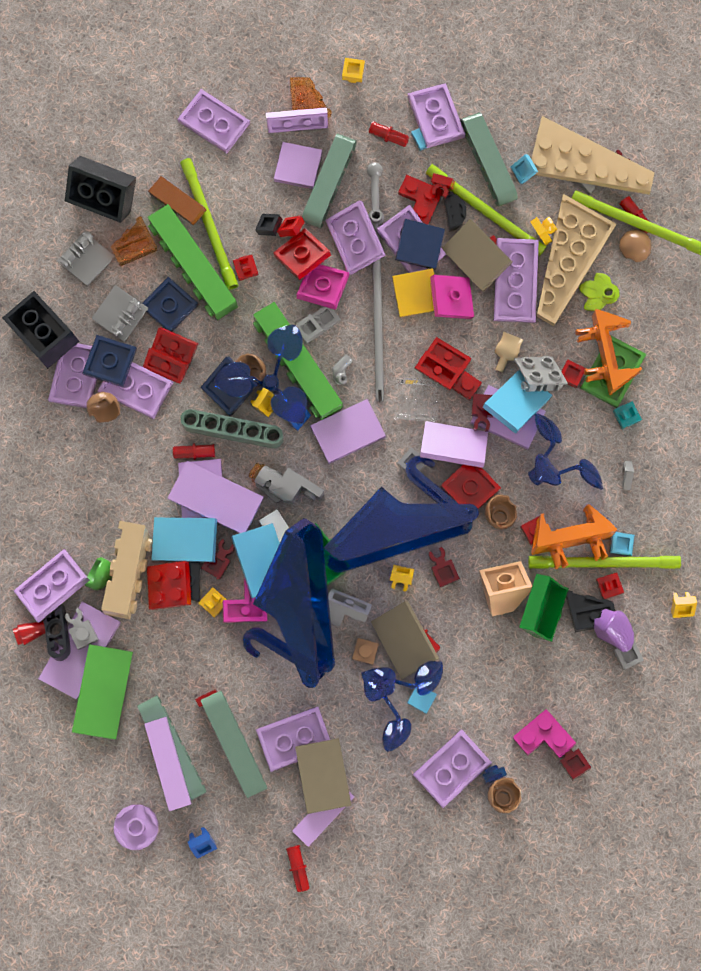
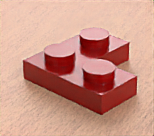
(422, 194)

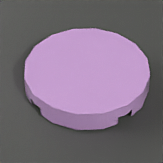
(143, 825)

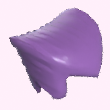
(615, 629)

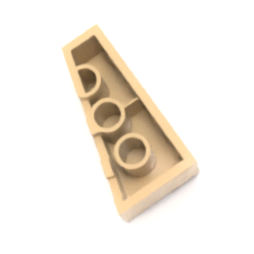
(127, 570)

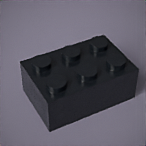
(100, 189)
(40, 329)

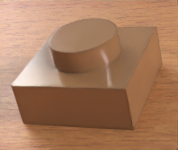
(365, 651)

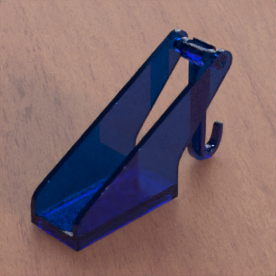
(393, 528)
(299, 601)

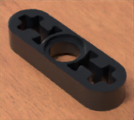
(62, 637)

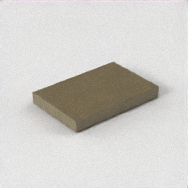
(477, 255)
(404, 639)
(323, 776)

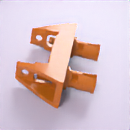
(603, 324)
(592, 532)

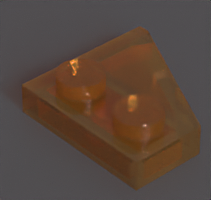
(305, 95)
(133, 244)

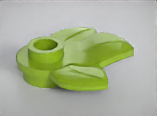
(596, 291)

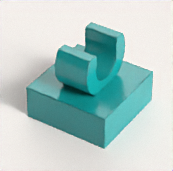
(627, 415)

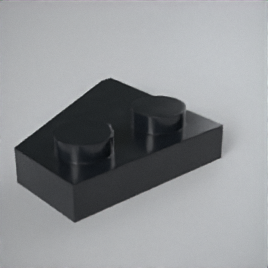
(586, 609)

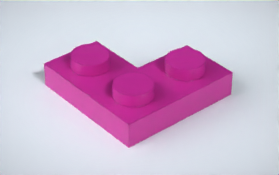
(242, 610)
(544, 729)

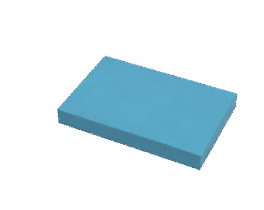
(515, 406)
(184, 539)
(255, 554)

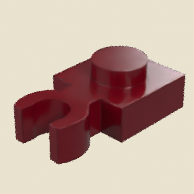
(478, 411)
(221, 563)
(444, 570)
(575, 764)

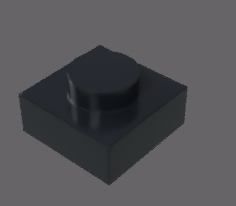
(268, 224)

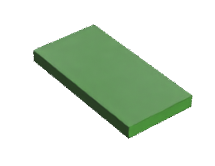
(102, 692)

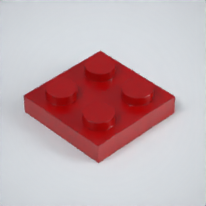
(302, 254)
(470, 486)
(169, 585)

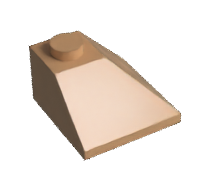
(505, 587)

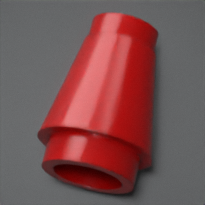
(28, 632)

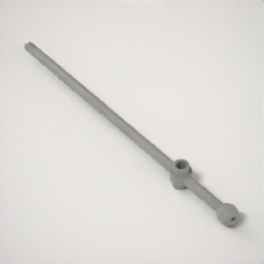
(375, 170)

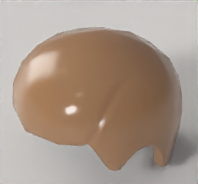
(635, 245)
(256, 365)
(103, 407)
(497, 504)
(502, 802)

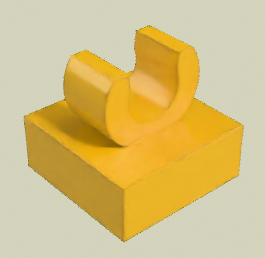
(353, 70)
(547, 227)
(263, 402)
(401, 575)
(212, 602)
(683, 606)

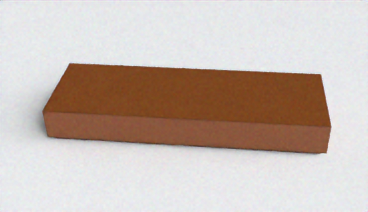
(177, 200)

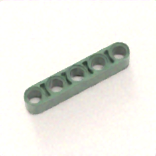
(489, 158)
(328, 179)
(224, 422)
(153, 710)
(234, 744)

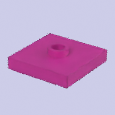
(323, 286)
(452, 297)

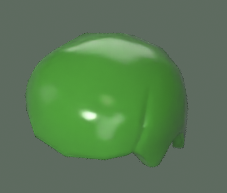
(99, 574)

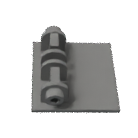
(86, 258)
(120, 313)
(540, 374)

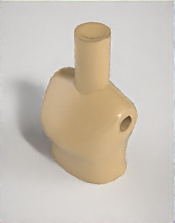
(507, 350)

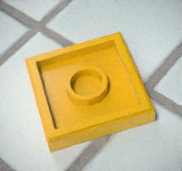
(413, 292)

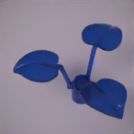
(289, 404)
(546, 472)
(382, 681)

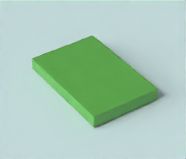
(626, 358)

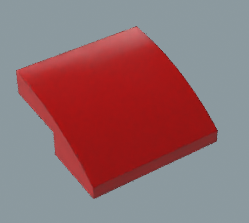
(170, 355)
(443, 363)

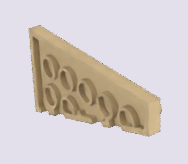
(574, 158)
(573, 250)

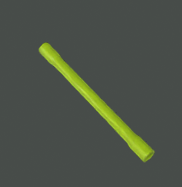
(486, 210)
(689, 243)
(226, 270)
(662, 562)

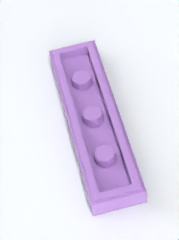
(168, 764)

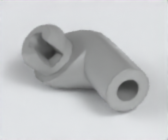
(339, 371)

